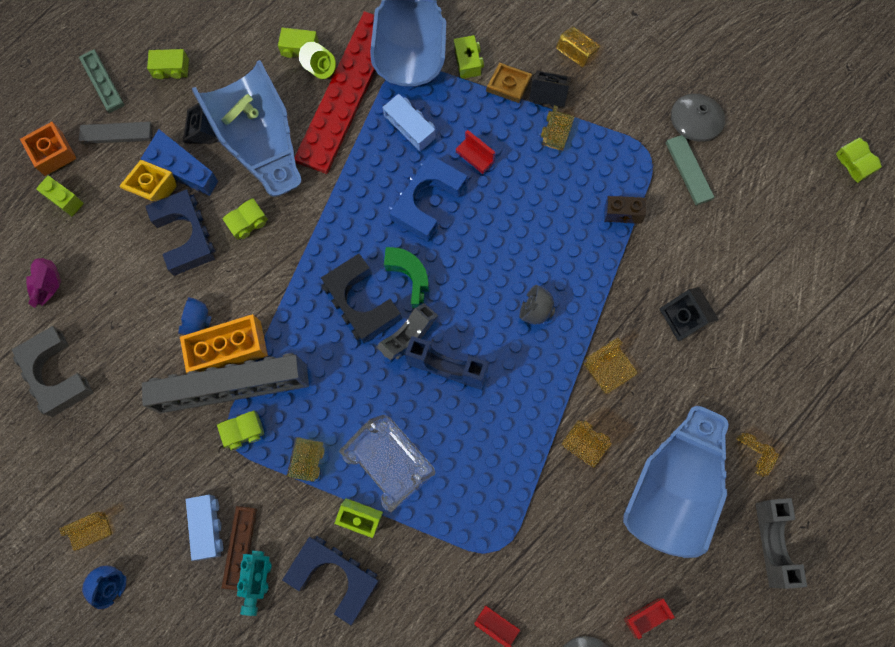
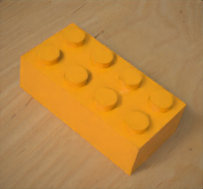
(224, 344)

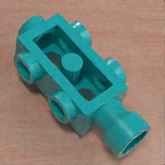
(252, 581)

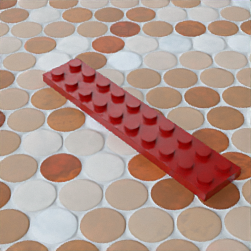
(339, 101)

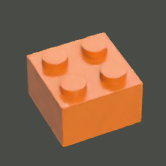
(48, 148)

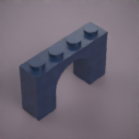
(198, 248)
(424, 357)
(360, 582)

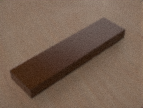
(239, 544)

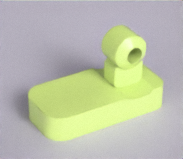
(242, 105)

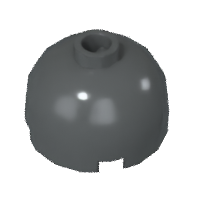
(538, 306)

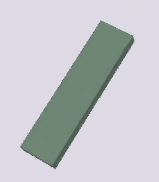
(101, 81)
(689, 170)

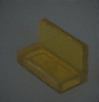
(87, 530)

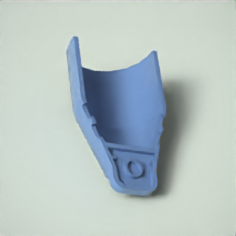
(408, 41)
(257, 143)
(682, 488)

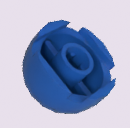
(194, 317)
(103, 586)

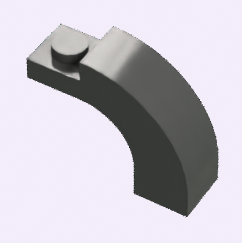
(416, 325)

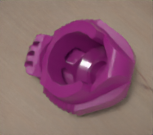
(42, 282)

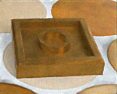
(509, 82)

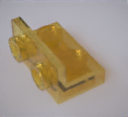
(577, 46)
(557, 130)

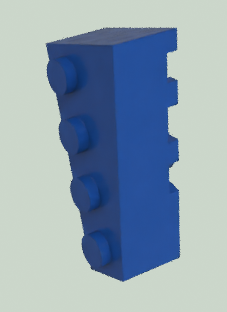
(184, 167)

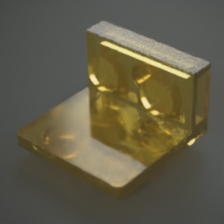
(610, 366)
(586, 443)

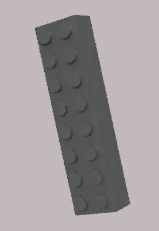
(225, 383)

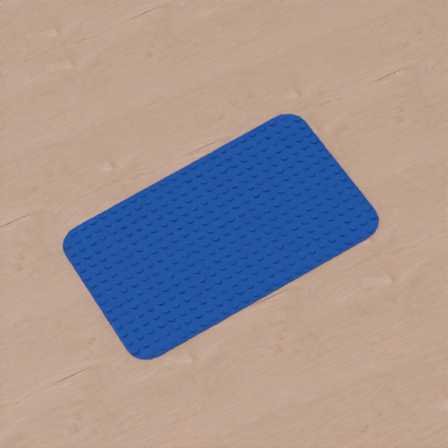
(512, 228)

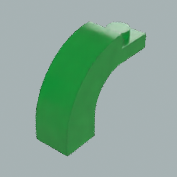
(407, 263)

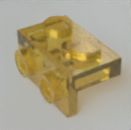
(305, 459)

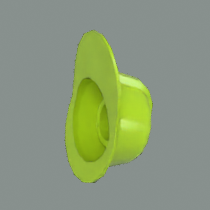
(317, 60)

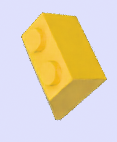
(149, 181)

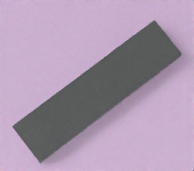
(115, 132)

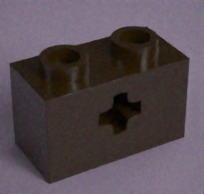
(625, 209)

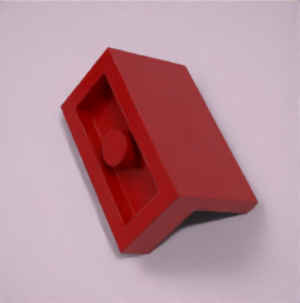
(476, 152)
(496, 627)

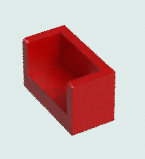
(648, 617)

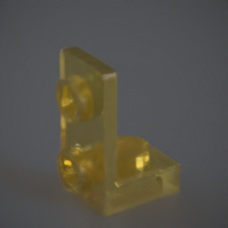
(770, 457)

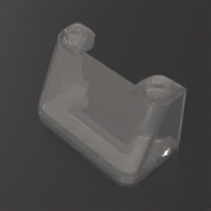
(388, 460)

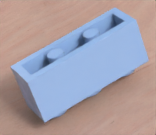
(409, 122)
(204, 527)

